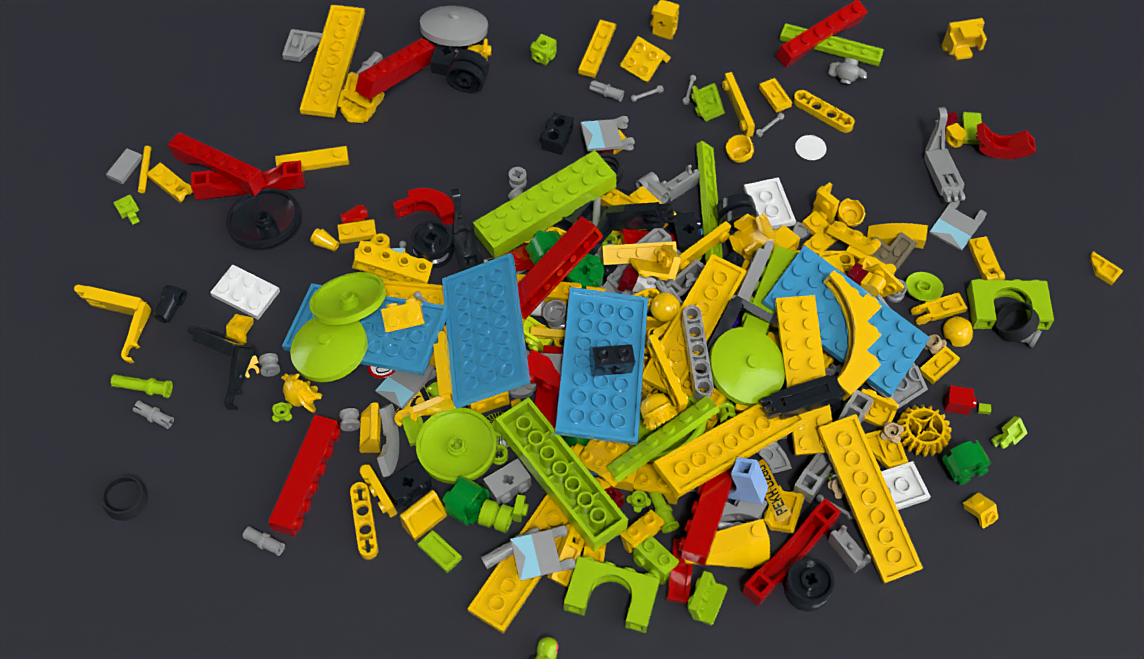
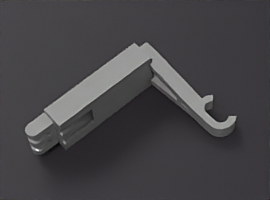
(941, 164)
(753, 272)

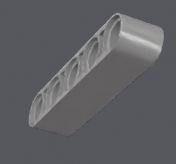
(697, 344)

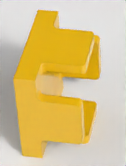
(962, 36)
(752, 234)

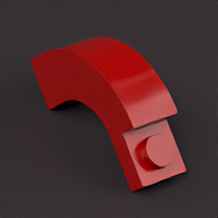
(1005, 147)
(426, 200)

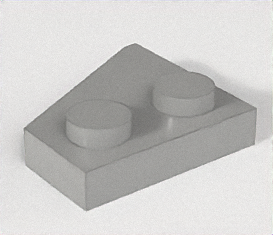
(300, 44)

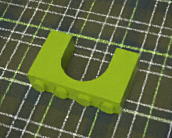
(984, 292)
(590, 574)

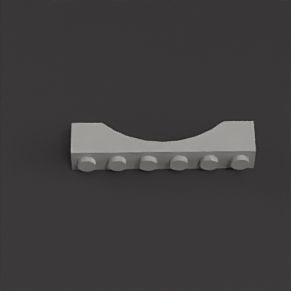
(821, 465)

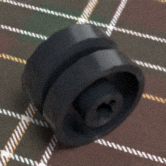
(467, 71)
(735, 207)
(433, 242)
(809, 584)

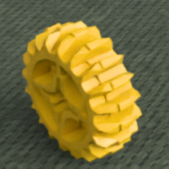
(929, 441)

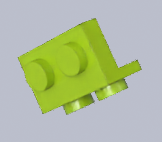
(708, 102)
(654, 558)
(706, 599)

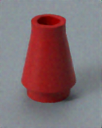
(355, 214)

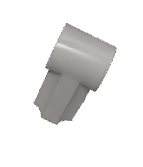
(653, 185)

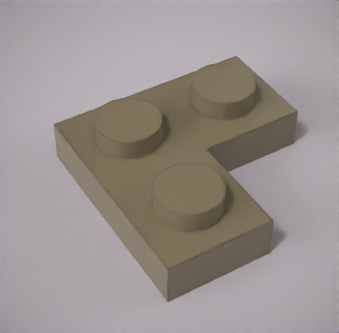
(896, 252)

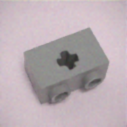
(514, 474)

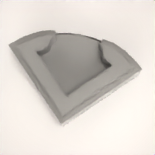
(800, 230)

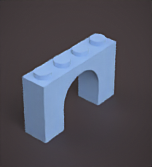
(748, 482)

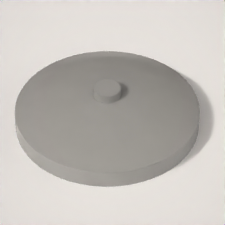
(453, 25)

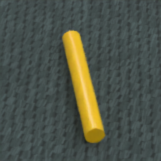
(144, 169)

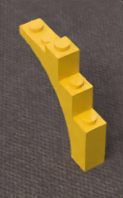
(861, 334)

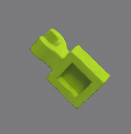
(127, 207)
(1012, 433)

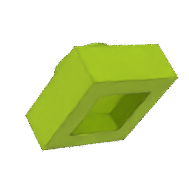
(520, 508)

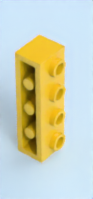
(391, 264)

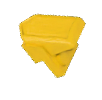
(355, 106)

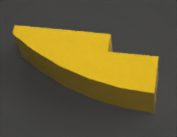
(890, 231)

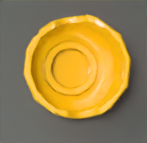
(740, 148)
(850, 212)
(665, 307)
(958, 331)

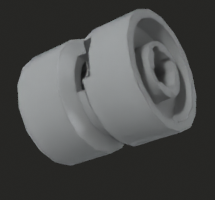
(555, 314)

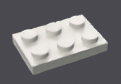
(771, 201)
(245, 291)
(905, 485)

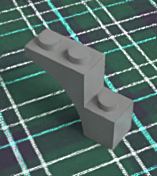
(743, 511)

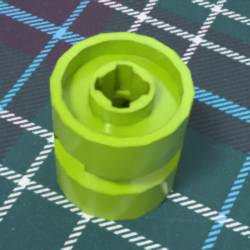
(494, 515)

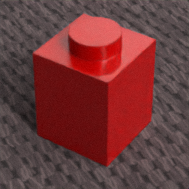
(960, 400)

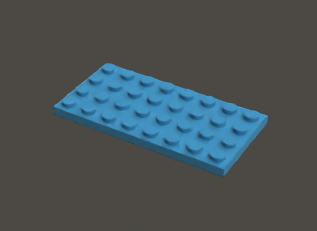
(485, 331)
(899, 339)
(399, 350)
(606, 404)

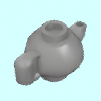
(847, 71)

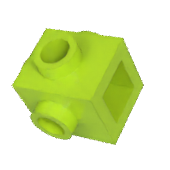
(543, 49)

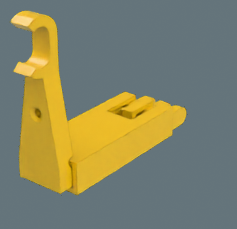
(123, 304)
(445, 399)

